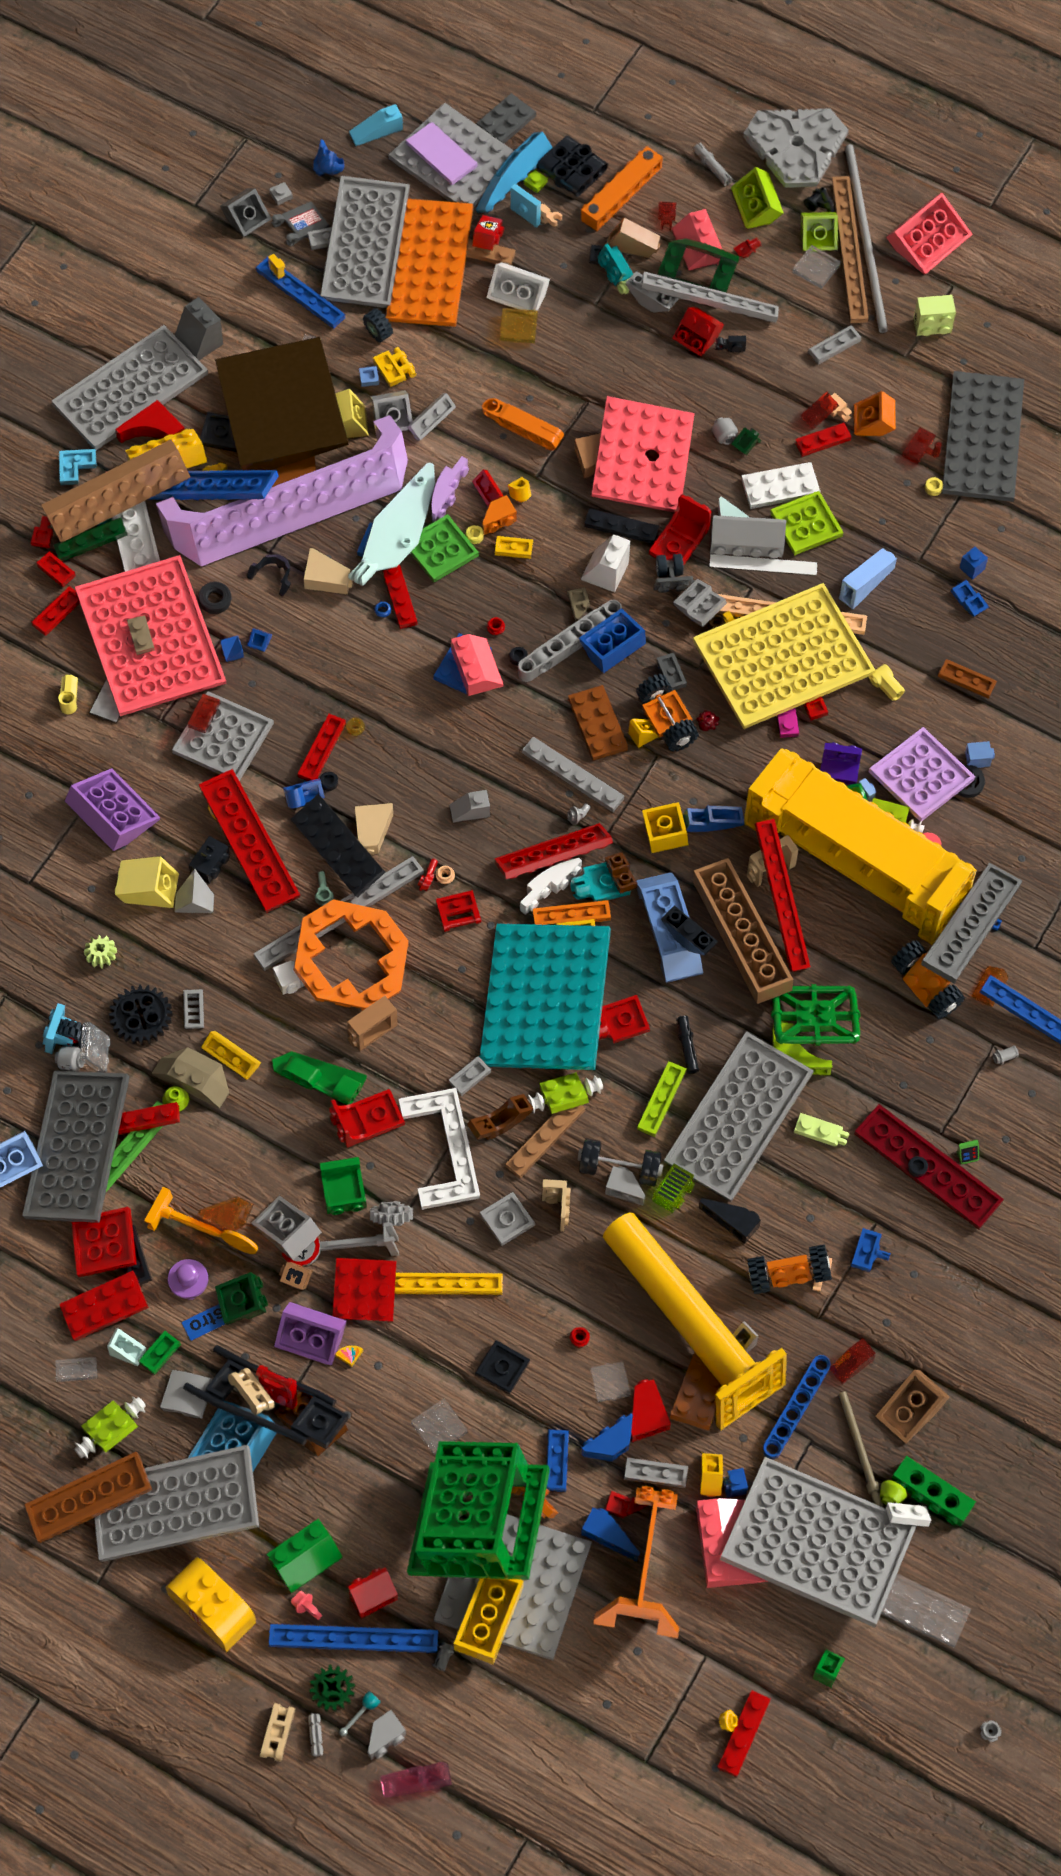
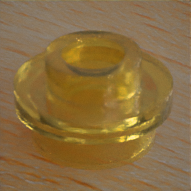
(355, 722)

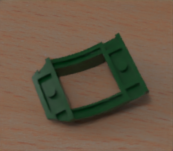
(724, 269)

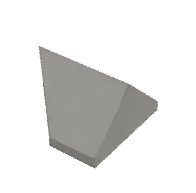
(194, 896)

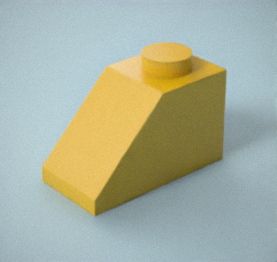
(711, 1475)

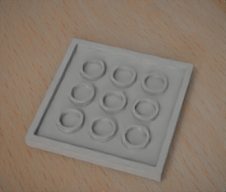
(229, 740)

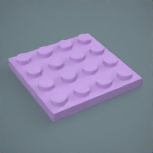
(921, 774)

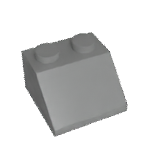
(395, 405)

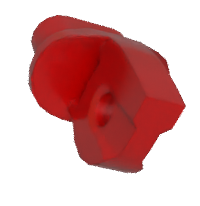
(747, 247)

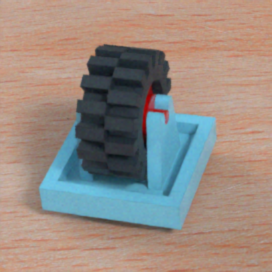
(61, 1030)

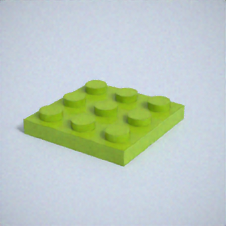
(807, 522)

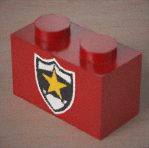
(488, 232)

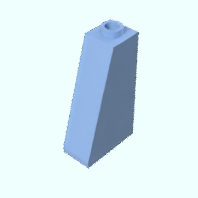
(866, 577)

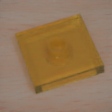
(518, 325)

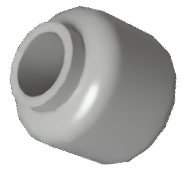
(724, 430)
(69, 1058)

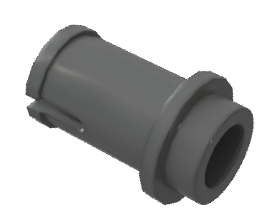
(443, 1656)

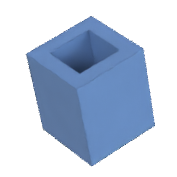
(979, 754)

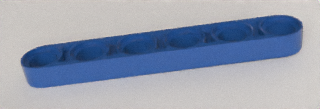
(794, 1405)

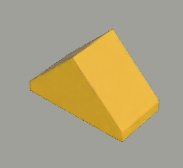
(641, 731)

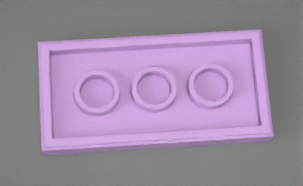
(441, 153)

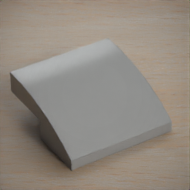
(700, 602)
(181, 1401)

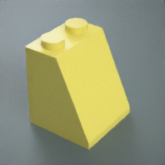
(353, 414)
(147, 882)

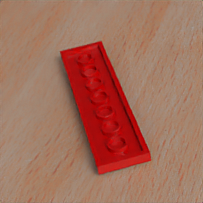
(249, 840)

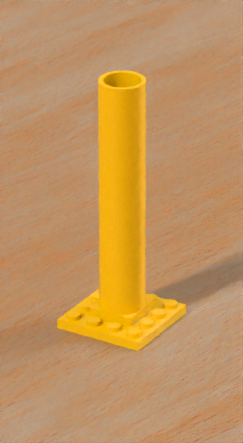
(742, 1380)

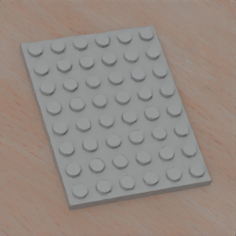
(818, 1542)

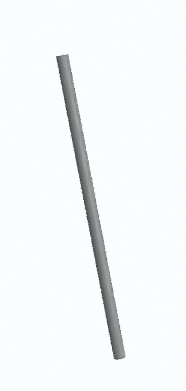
(866, 240)

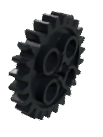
(124, 1019)

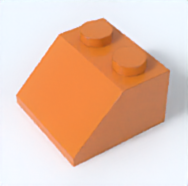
(874, 415)

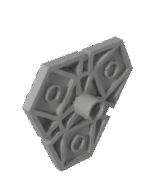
(799, 145)

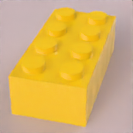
(186, 442)
(488, 1618)

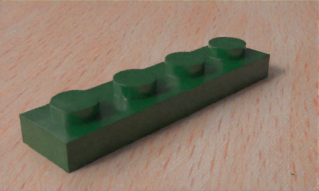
(91, 539)

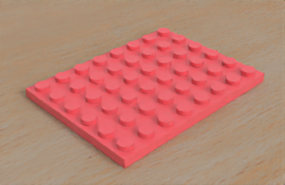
(183, 648)

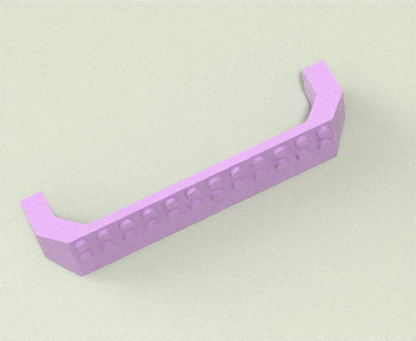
(290, 504)

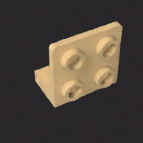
(557, 1191)

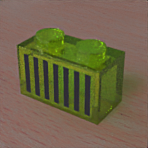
(673, 1188)

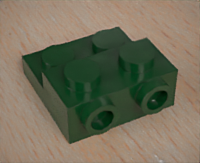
(241, 1298)

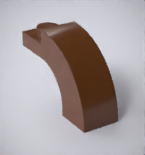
(502, 1119)

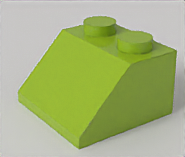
(819, 230)

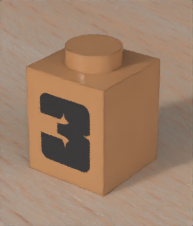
(295, 1275)

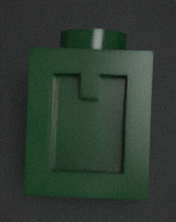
(746, 440)

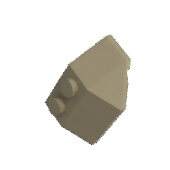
(195, 1074)

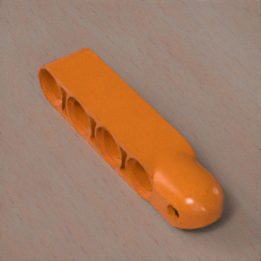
(523, 423)

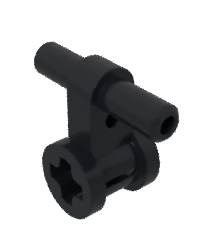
(819, 199)

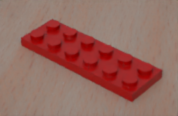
(553, 851)

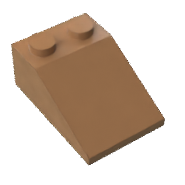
(912, 1406)

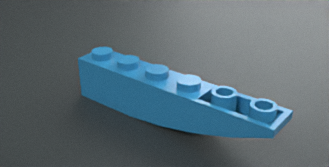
(514, 170)

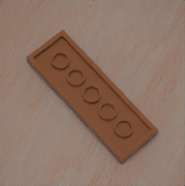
(88, 1497)

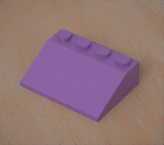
(111, 808)

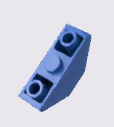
(611, 1441)

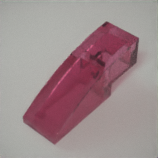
(416, 1780)

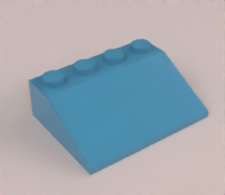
(231, 1431)

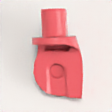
(303, 1603)

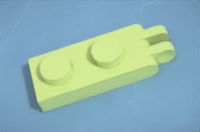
(820, 1130)

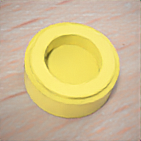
(933, 486)
(475, 534)

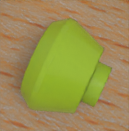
(178, 1095)
(892, 1492)

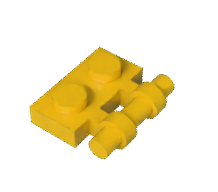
(390, 369)

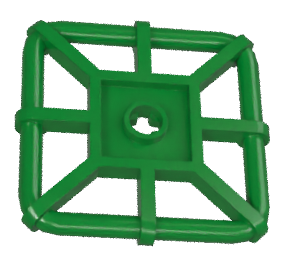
(826, 1017)

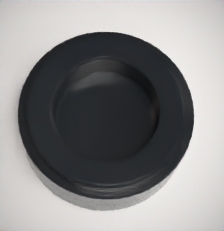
(517, 655)
(329, 781)
(917, 1166)

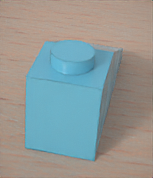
(378, 125)

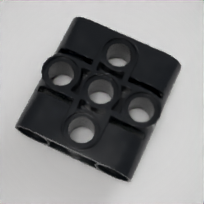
(572, 165)

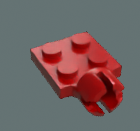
(623, 1020)

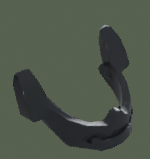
(281, 562)

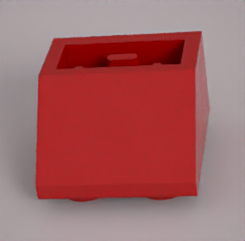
(697, 330)
(372, 1592)

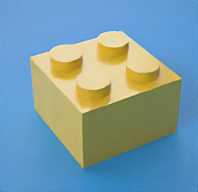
(665, 827)

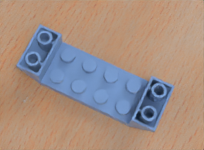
(659, 896)

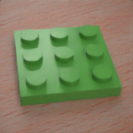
(443, 548)

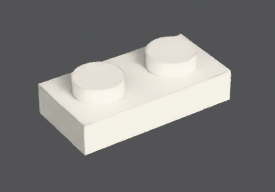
(908, 1514)

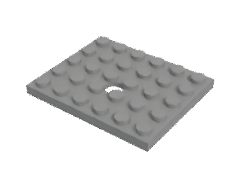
(475, 141)

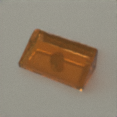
(998, 973)

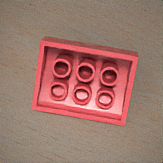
(929, 234)
(715, 1524)

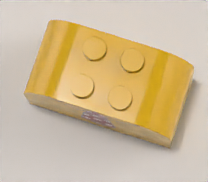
(211, 1603)

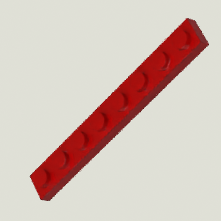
(782, 895)

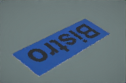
(203, 1322)

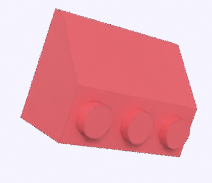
(699, 228)
(475, 664)

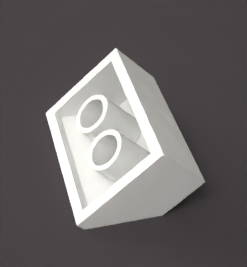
(517, 287)

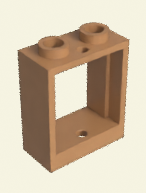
(372, 1023)

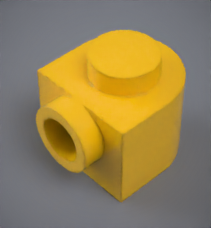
(520, 490)

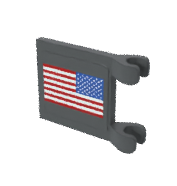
(301, 221)

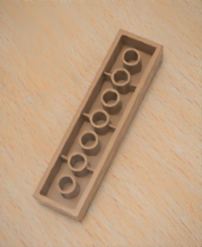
(116, 491)
(742, 931)

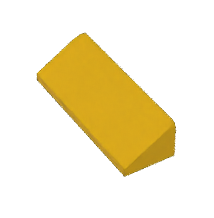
(230, 1054)

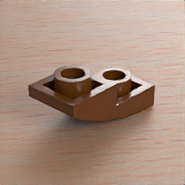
(620, 872)

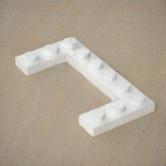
(465, 1186)

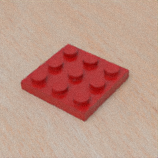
(104, 1244)
(364, 1289)

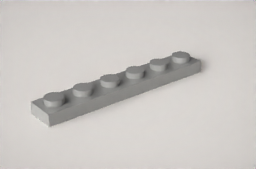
(573, 774)

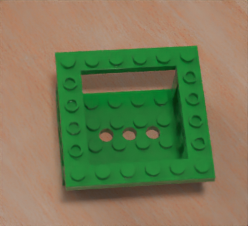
(475, 1546)

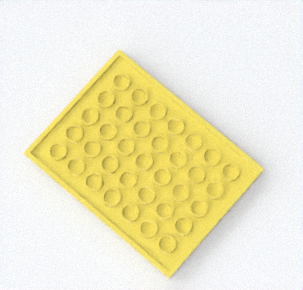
(783, 655)

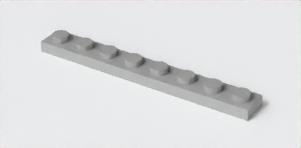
(709, 297)

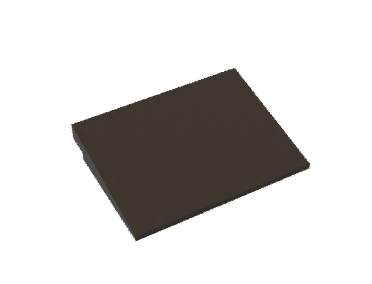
(281, 404)

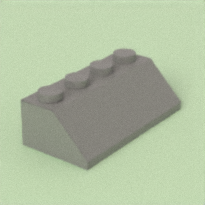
(748, 536)

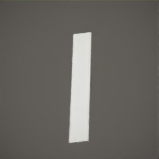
(763, 564)

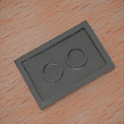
(507, 118)

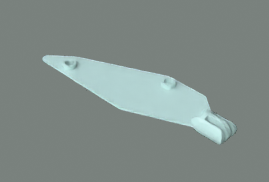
(397, 527)

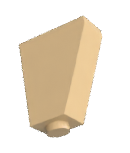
(326, 574)
(372, 825)

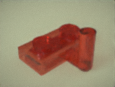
(920, 445)

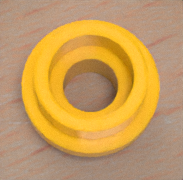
(728, 1720)

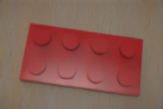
(103, 1305)

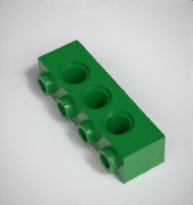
(946, 1492)

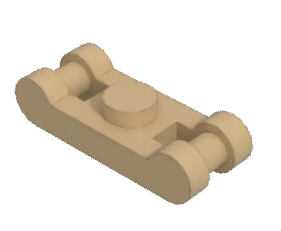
(251, 1391)
(277, 1732)

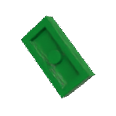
(159, 1352)

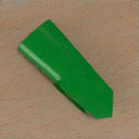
(325, 1077)

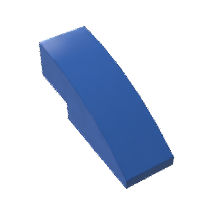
(712, 818)

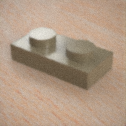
(140, 635)

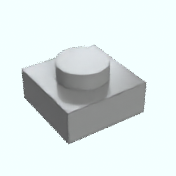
(281, 193)

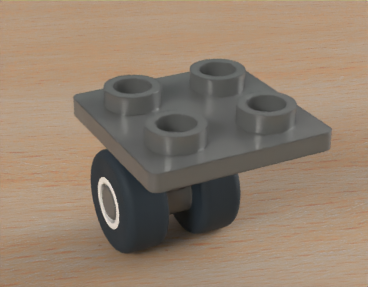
(674, 568)

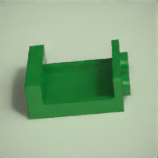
(343, 1186)

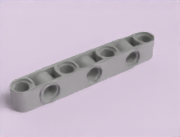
(566, 642)

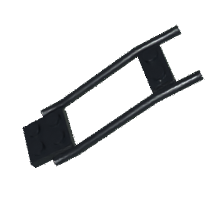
(317, 1421)

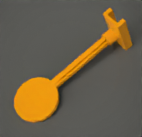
(161, 1209)

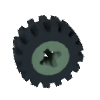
(377, 325)

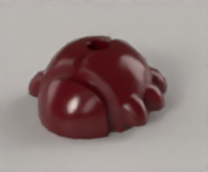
(705, 723)

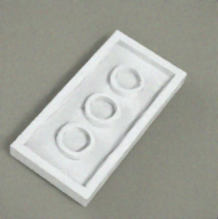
(779, 485)

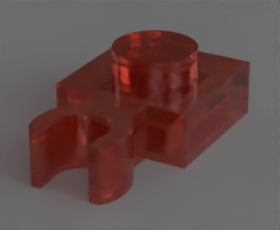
(667, 213)

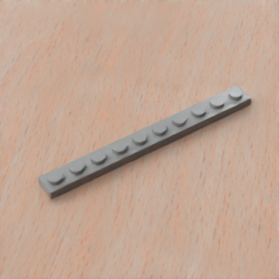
(385, 885)

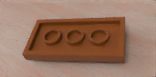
(598, 722)
(697, 1396)

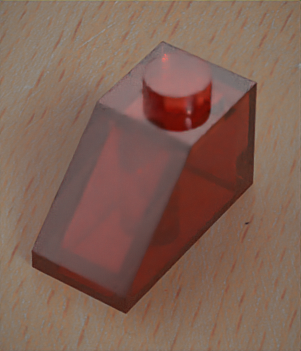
(853, 1361)

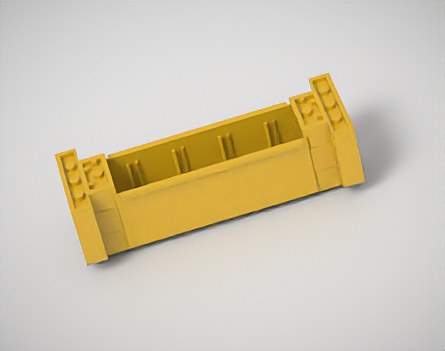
(861, 841)

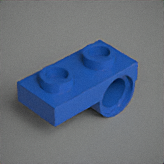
(301, 793)

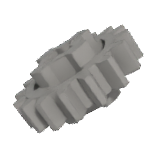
(391, 1212)

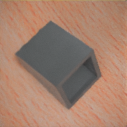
(199, 329)

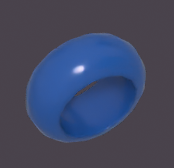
(382, 604)

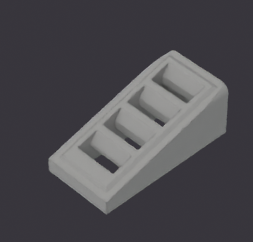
(192, 994)

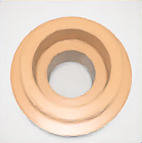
(445, 870)

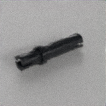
(686, 1037)

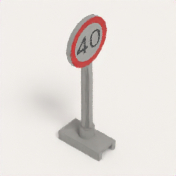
(313, 1250)

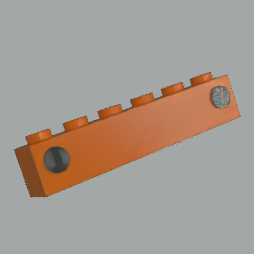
(621, 188)

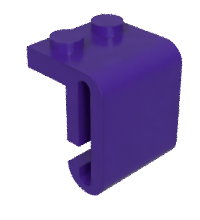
(841, 762)

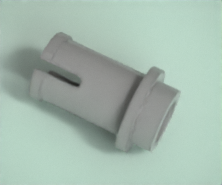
(1004, 1055)

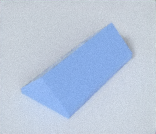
(17, 1158)

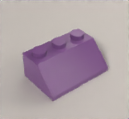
(309, 1333)

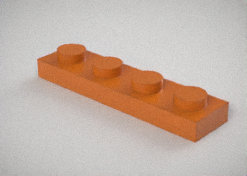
(574, 912)

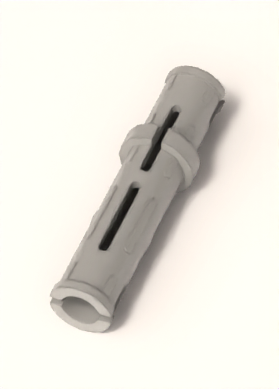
(708, 159)

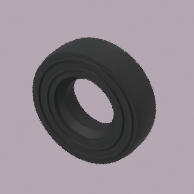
(214, 608)

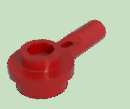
(425, 881)

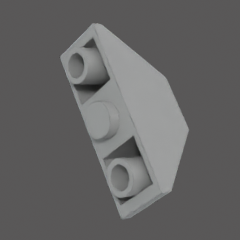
(649, 299)

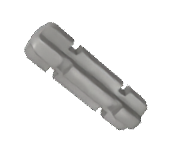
(315, 1735)

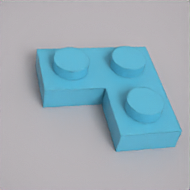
(72, 461)

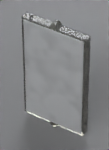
(104, 705)

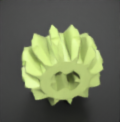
(93, 952)

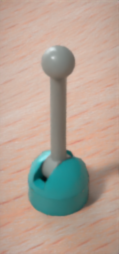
(369, 1702)

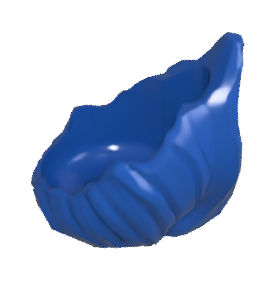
(327, 161)

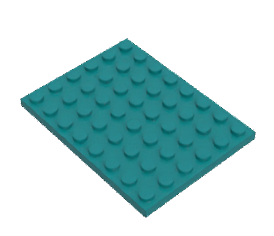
(545, 996)

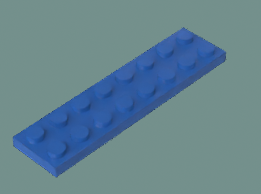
(222, 485)

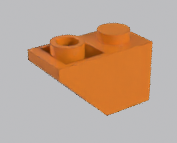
(499, 514)

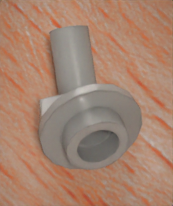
(574, 814)

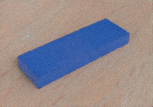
(557, 1460)

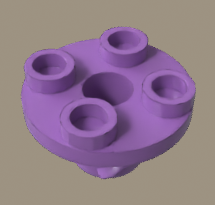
(188, 1279)

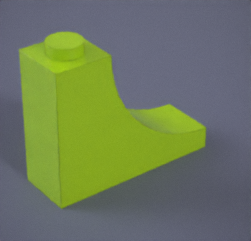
(797, 1052)

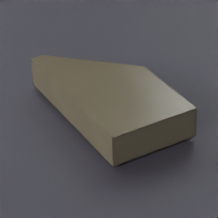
(579, 602)

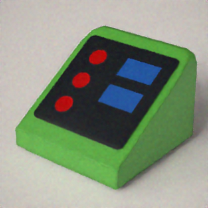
(968, 1152)

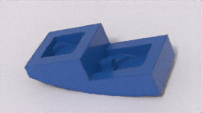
(970, 601)

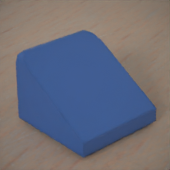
(259, 639)

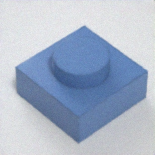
(369, 376)

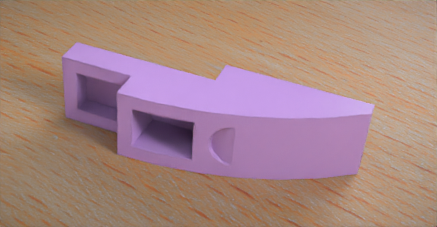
(445, 488)

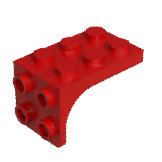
(684, 530)
(366, 1118)

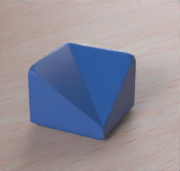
(232, 648)

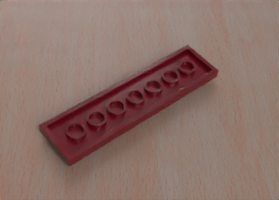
(943, 1177)

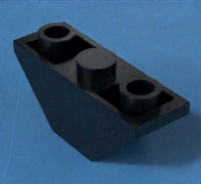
(687, 932)

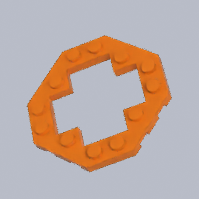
(356, 917)

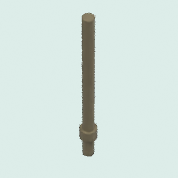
(872, 1486)

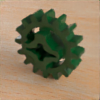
(337, 1681)

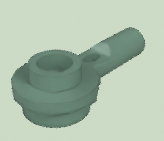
(323, 894)

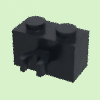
(210, 859)

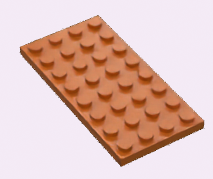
(431, 263)

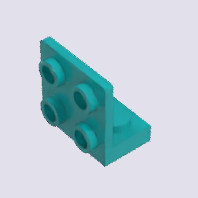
(614, 264)

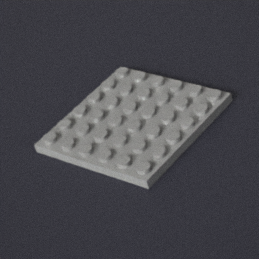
(544, 1598)

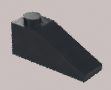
(733, 1218)

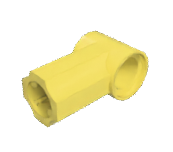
(884, 679)
(68, 693)

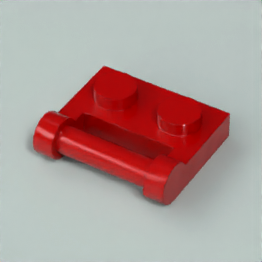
(456, 905)
(278, 1387)

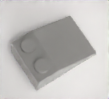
(286, 1227)

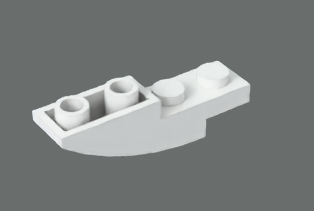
(554, 879)

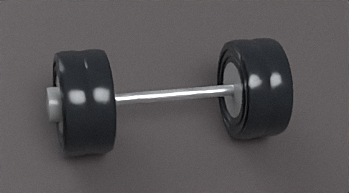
(590, 1157)

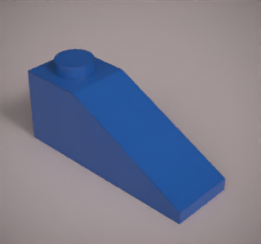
(604, 1530)

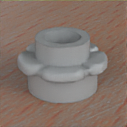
(986, 1726)

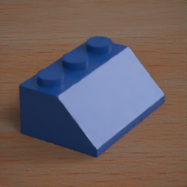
(613, 640)

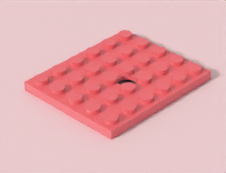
(621, 463)

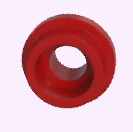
(495, 622)
(579, 1331)

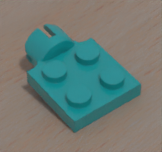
(595, 884)

